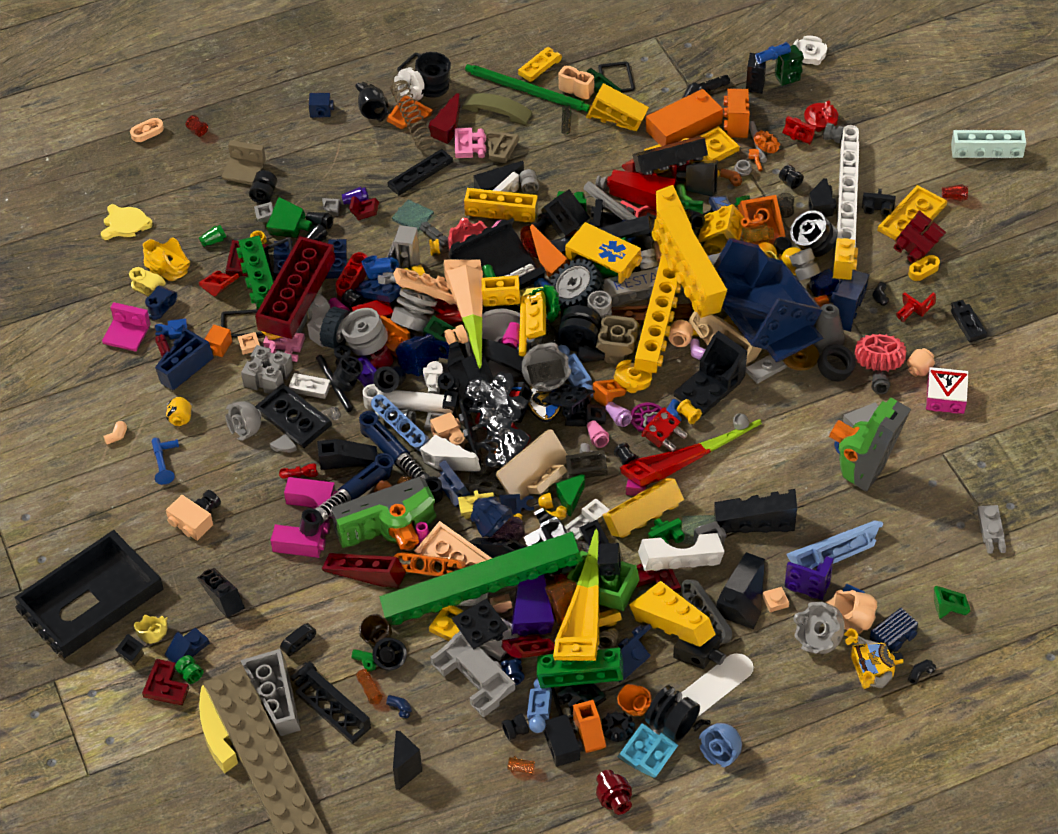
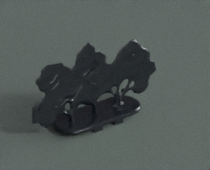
(496, 415)

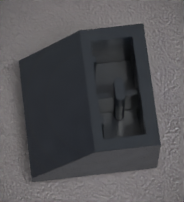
(565, 213)

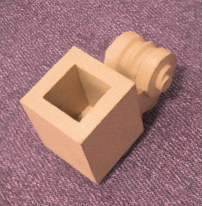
(448, 428)

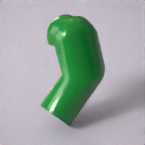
(366, 659)

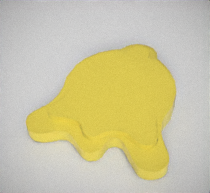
(124, 222)

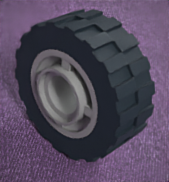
(331, 328)

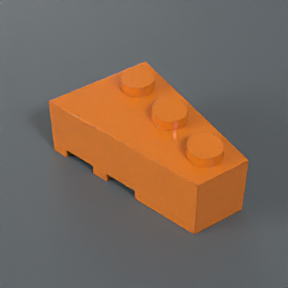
(736, 113)

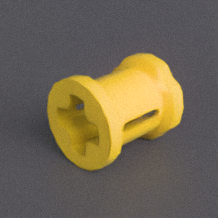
(689, 411)

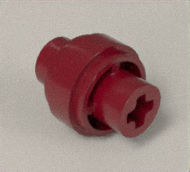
(614, 792)

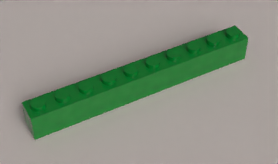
(481, 579)

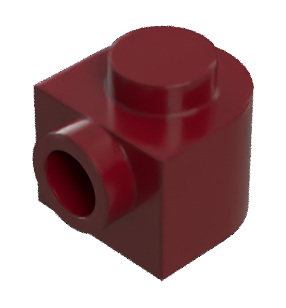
(382, 358)

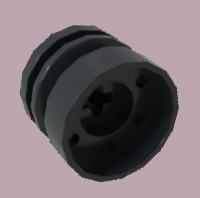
(435, 73)
(672, 713)

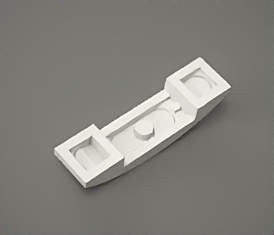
(590, 513)

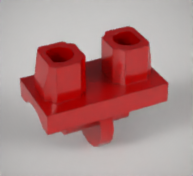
(799, 130)

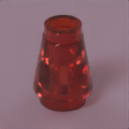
(955, 192)

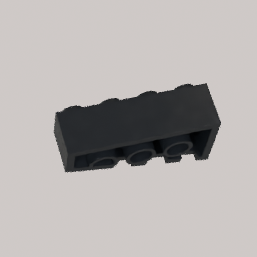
(758, 514)

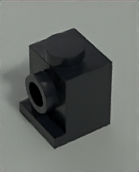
(130, 649)

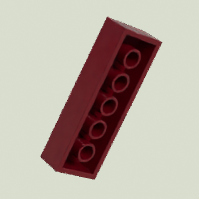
(295, 287)

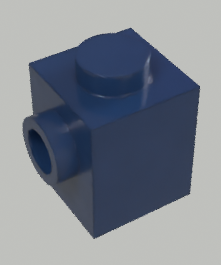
(320, 105)

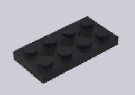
(293, 405)

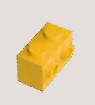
(844, 258)
(501, 291)

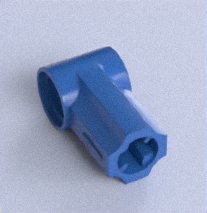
(377, 266)

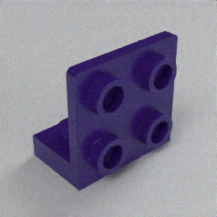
(809, 581)

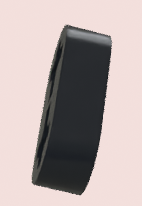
(298, 639)

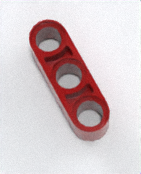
(351, 275)

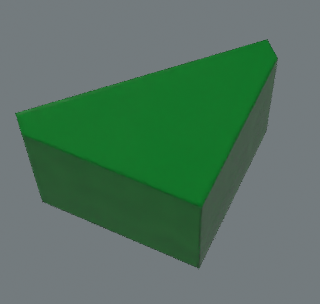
(570, 491)

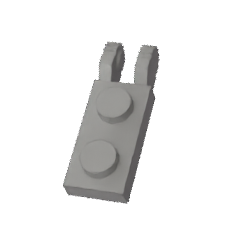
(991, 527)

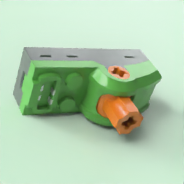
(868, 445)
(385, 513)

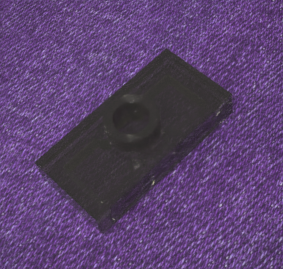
(546, 371)

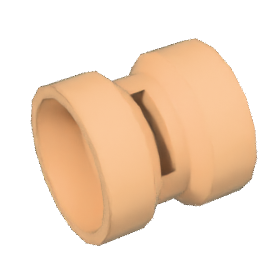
(457, 334)

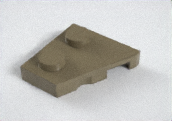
(501, 145)

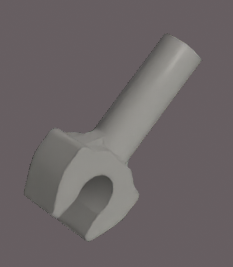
(386, 278)

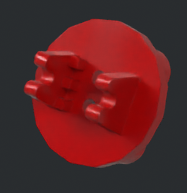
(821, 114)

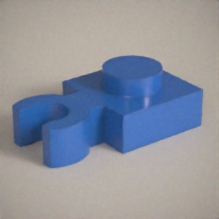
(173, 329)

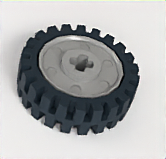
(577, 283)

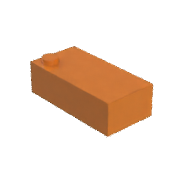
(684, 118)

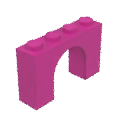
(308, 494)

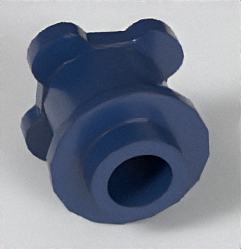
(513, 670)

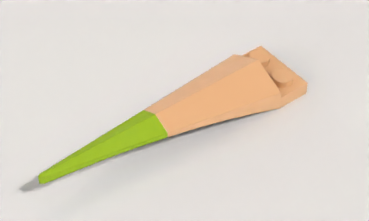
(466, 287)

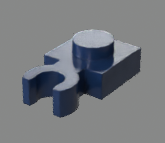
(515, 503)

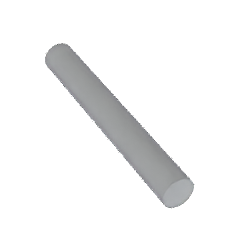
(762, 156)

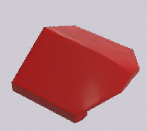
(218, 282)

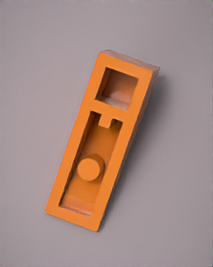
(547, 253)

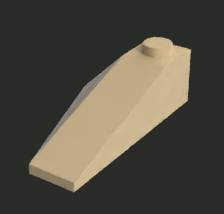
(711, 324)

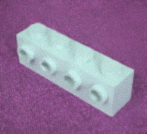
(988, 143)

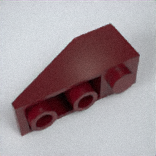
(446, 121)

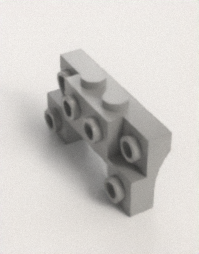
(478, 669)

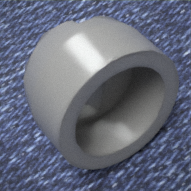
(740, 421)

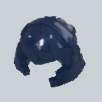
(490, 515)

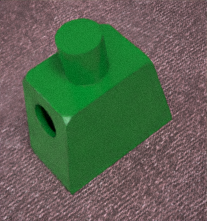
(287, 220)

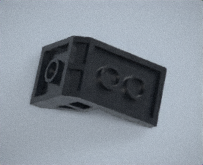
(719, 374)

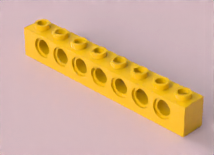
(657, 319)

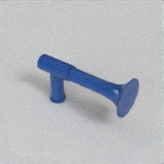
(163, 476)

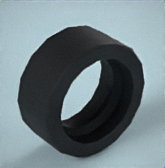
(830, 372)

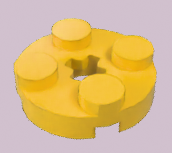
(626, 377)

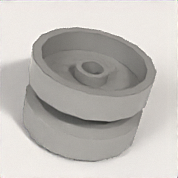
(364, 331)

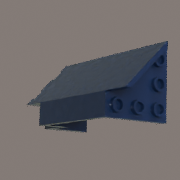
(768, 282)

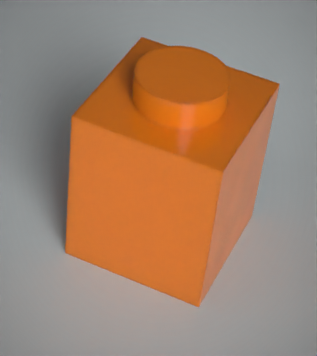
(219, 340)

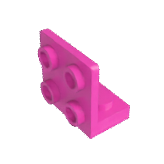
(127, 327)

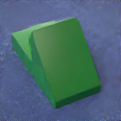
(949, 600)

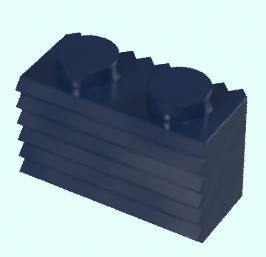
(895, 630)

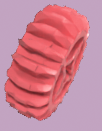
(880, 352)

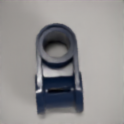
(160, 302)

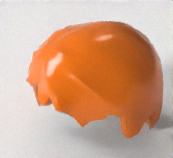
(634, 699)

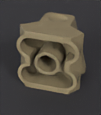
(617, 338)

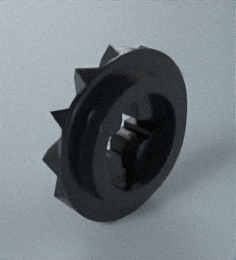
(616, 734)

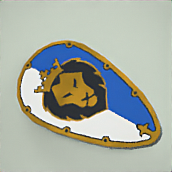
(541, 410)

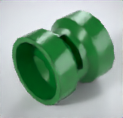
(190, 671)

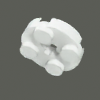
(818, 49)
(415, 79)

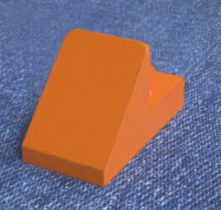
(607, 390)

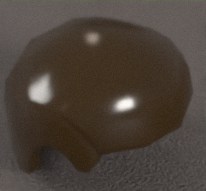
(374, 629)

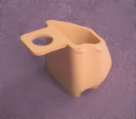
(856, 608)

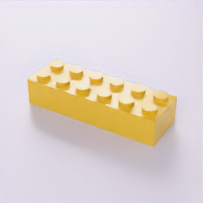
(689, 261)

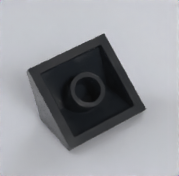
(406, 761)

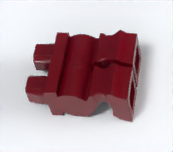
(916, 244)

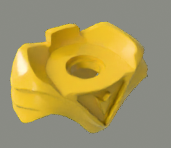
(157, 259)

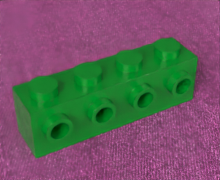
(256, 268)
(560, 673)

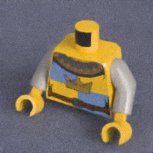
(872, 660)

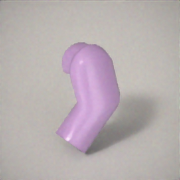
(696, 351)

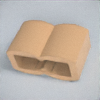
(576, 82)

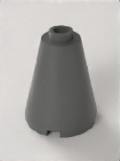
(830, 327)

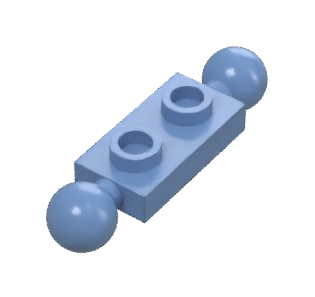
(578, 376)
(539, 707)

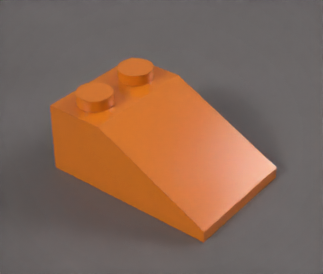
(769, 208)

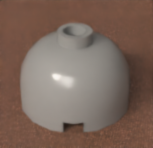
(243, 419)

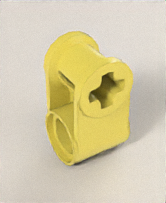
(145, 281)

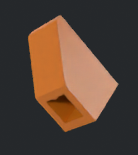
(589, 726)

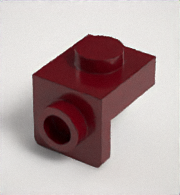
(363, 209)

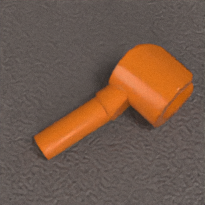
(754, 154)

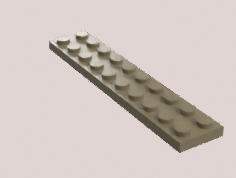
(262, 754)

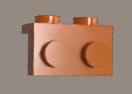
(396, 334)

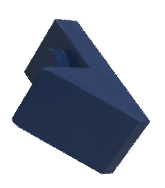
(186, 645)

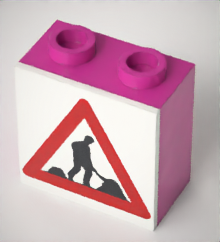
(947, 390)

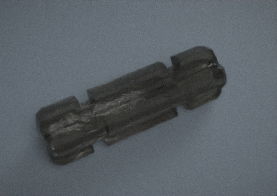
(566, 120)

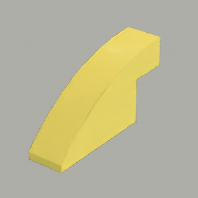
(215, 734)

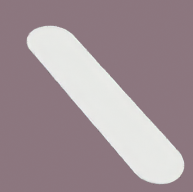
(717, 682)

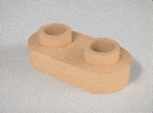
(146, 129)

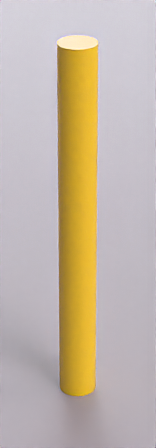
(522, 333)

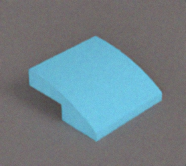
(647, 751)

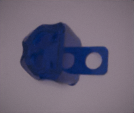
(419, 352)

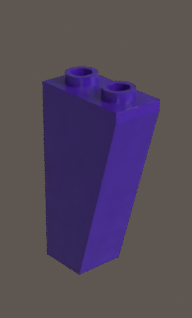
(532, 608)

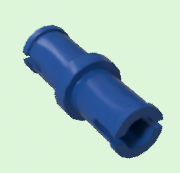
(773, 53)

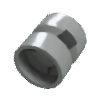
(804, 263)
(600, 302)

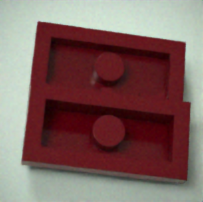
(528, 646)

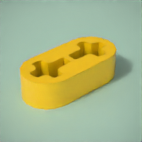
(925, 269)

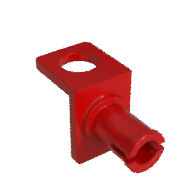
(912, 305)

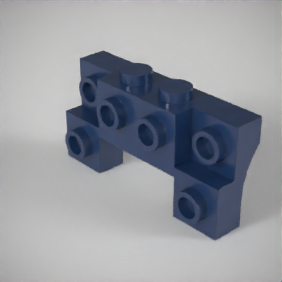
(282, 252)

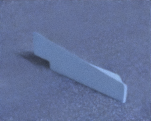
(837, 546)

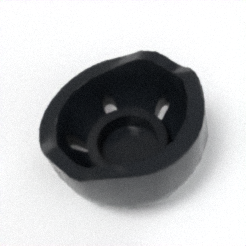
(387, 654)

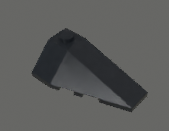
(743, 592)

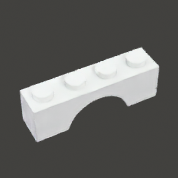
(659, 555)

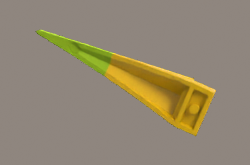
(580, 628)

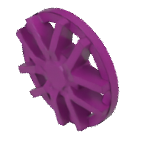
(640, 419)

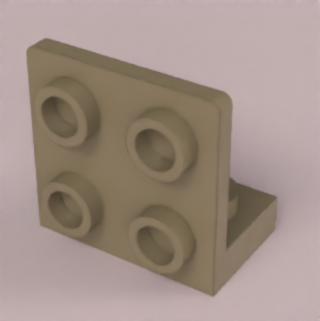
(244, 162)

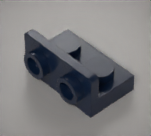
(452, 484)

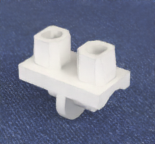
(431, 374)

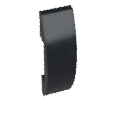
(502, 355)

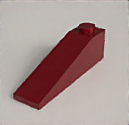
(376, 570)

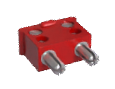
(661, 428)

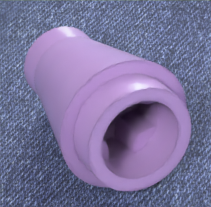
(620, 415)

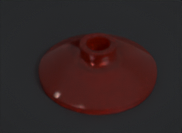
(527, 241)

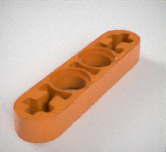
(429, 562)

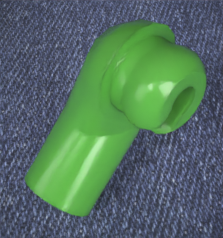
(681, 192)

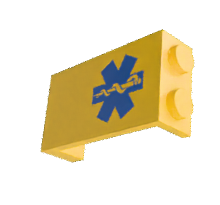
(605, 250)

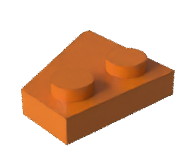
(397, 119)

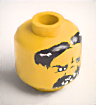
(178, 411)

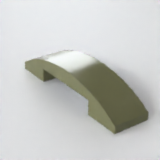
(498, 104)

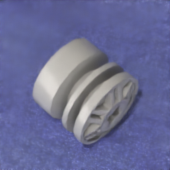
(413, 312)

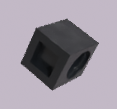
(609, 559)

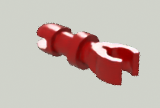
(284, 473)

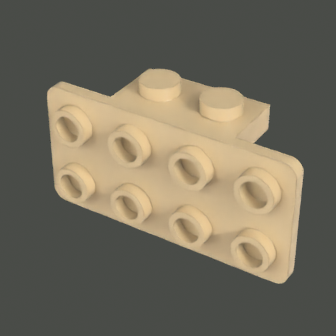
(535, 467)

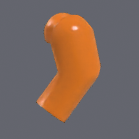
(758, 220)

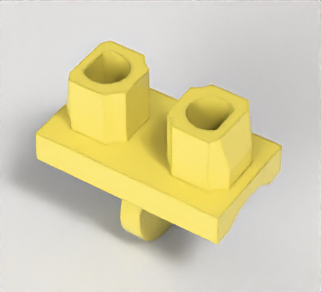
(466, 503)

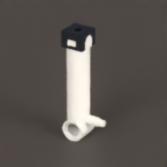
(414, 401)

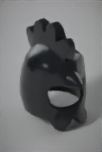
(371, 99)

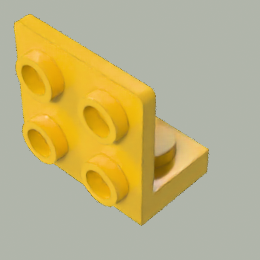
(723, 221)

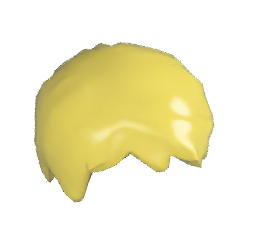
(151, 628)

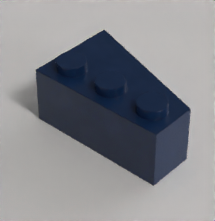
(849, 296)
(184, 359)

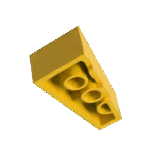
(673, 614)

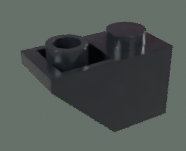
(821, 199)

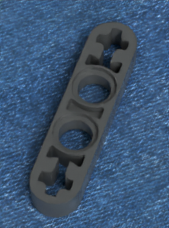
(693, 597)

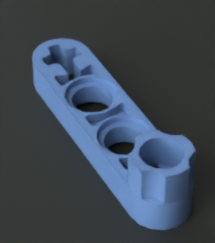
(399, 422)

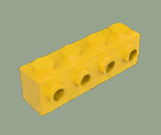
(501, 205)
(643, 507)

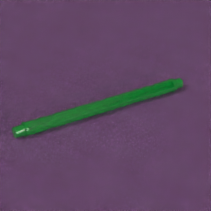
(527, 87)

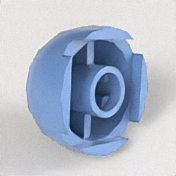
(720, 744)

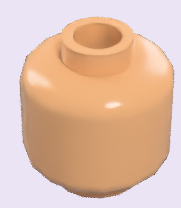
(680, 333)
(920, 362)

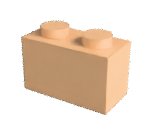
(189, 517)

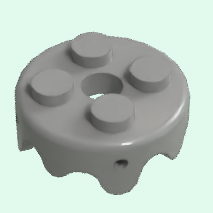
(544, 353)
(808, 627)

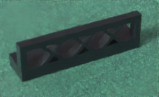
(339, 701)

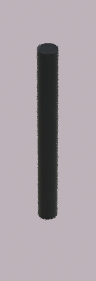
(328, 373)

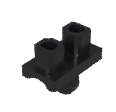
(878, 201)

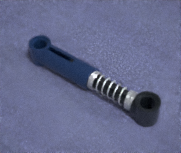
(388, 444)
(353, 489)

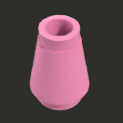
(597, 434)

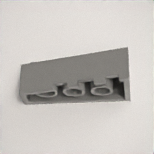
(272, 683)

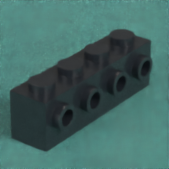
(670, 154)

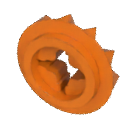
(772, 143)

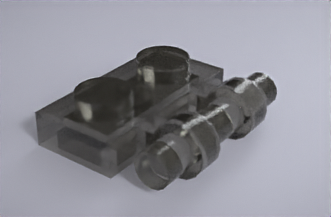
(485, 477)

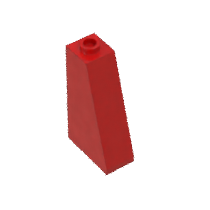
(637, 187)

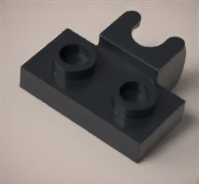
(580, 693)

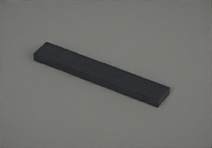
(626, 229)

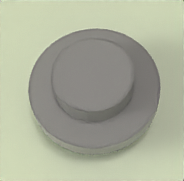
(743, 167)

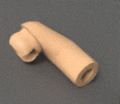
(118, 433)

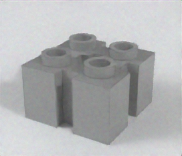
(266, 369)

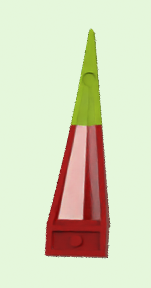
(659, 466)

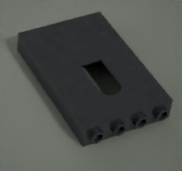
(109, 572)

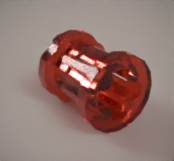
(200, 128)

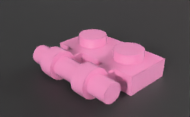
(464, 146)
(286, 344)

